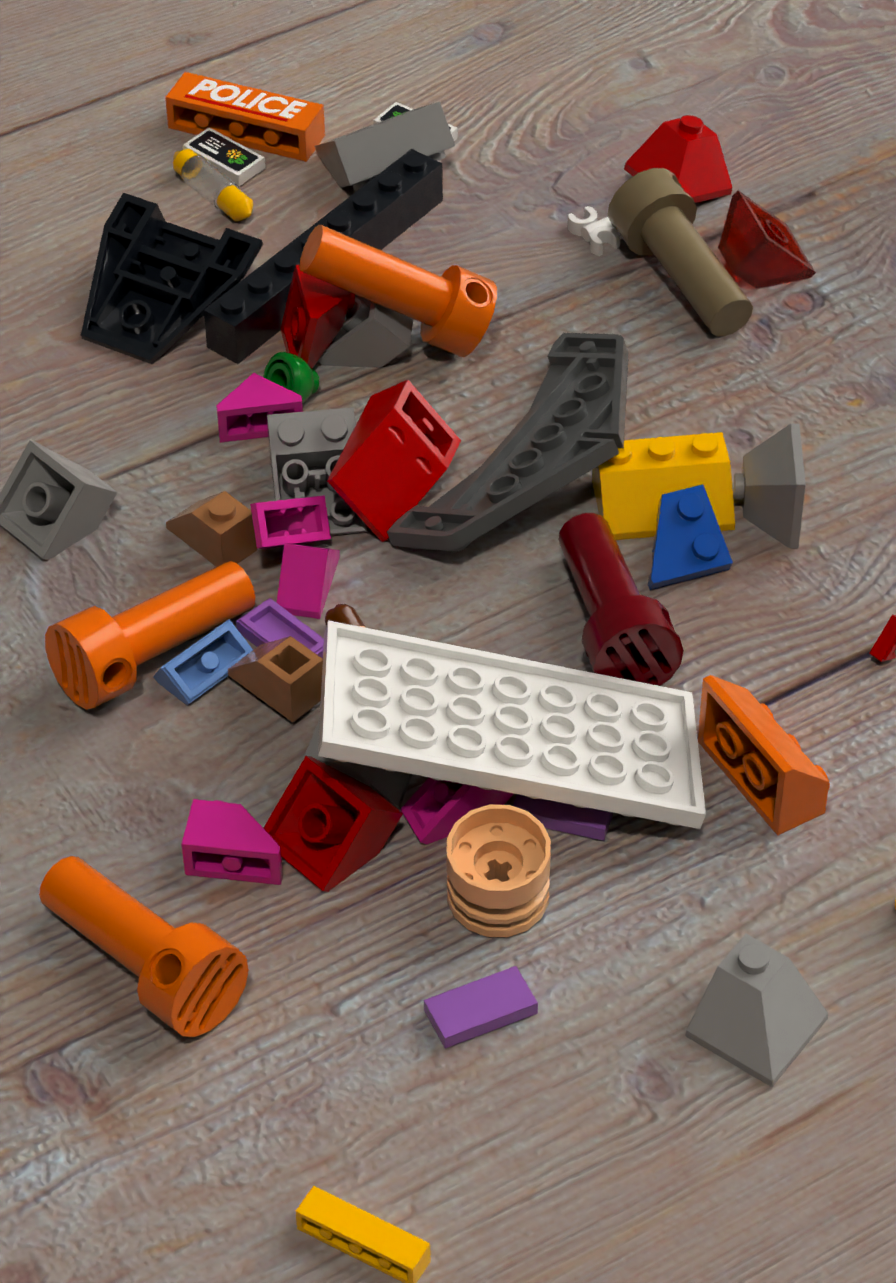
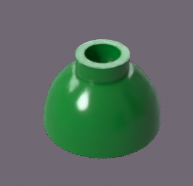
(293, 374)

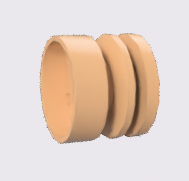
(498, 870)

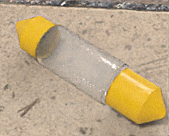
(212, 184)

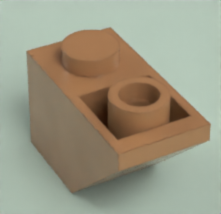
(282, 676)

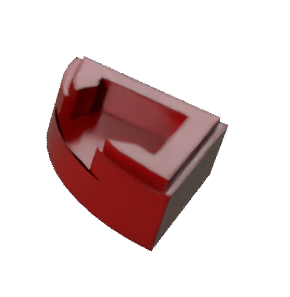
(886, 642)

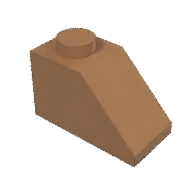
(216, 529)

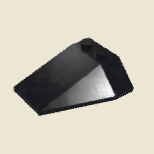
(157, 279)

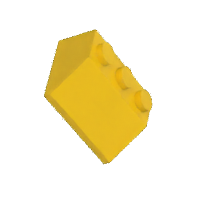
(635, 479)

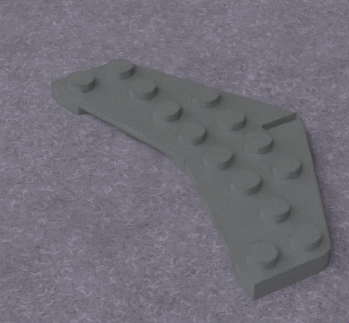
(565, 434)

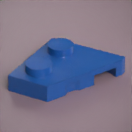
(687, 539)

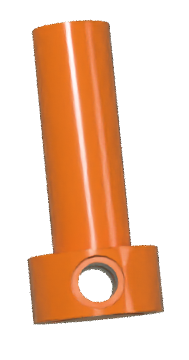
(450, 306)
(99, 653)
(184, 972)

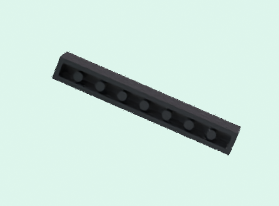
(373, 215)

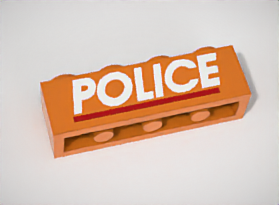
(246, 115)

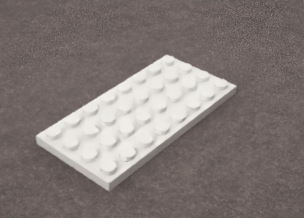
(509, 725)

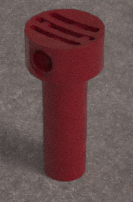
(626, 631)

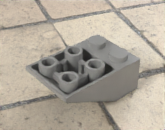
(303, 456)

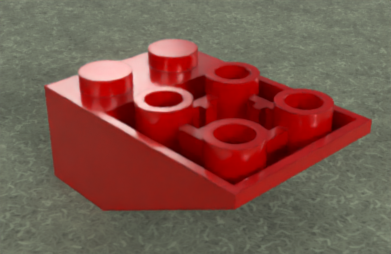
(393, 456)

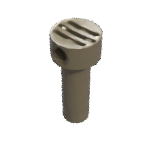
(658, 220)

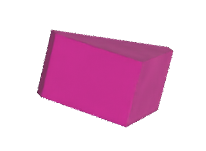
(245, 410)
(290, 522)
(306, 579)

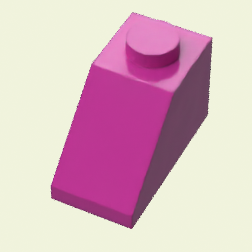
(442, 803)
(229, 845)

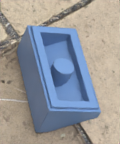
(203, 663)

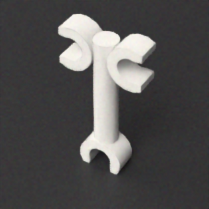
(594, 231)

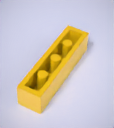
(363, 1236)

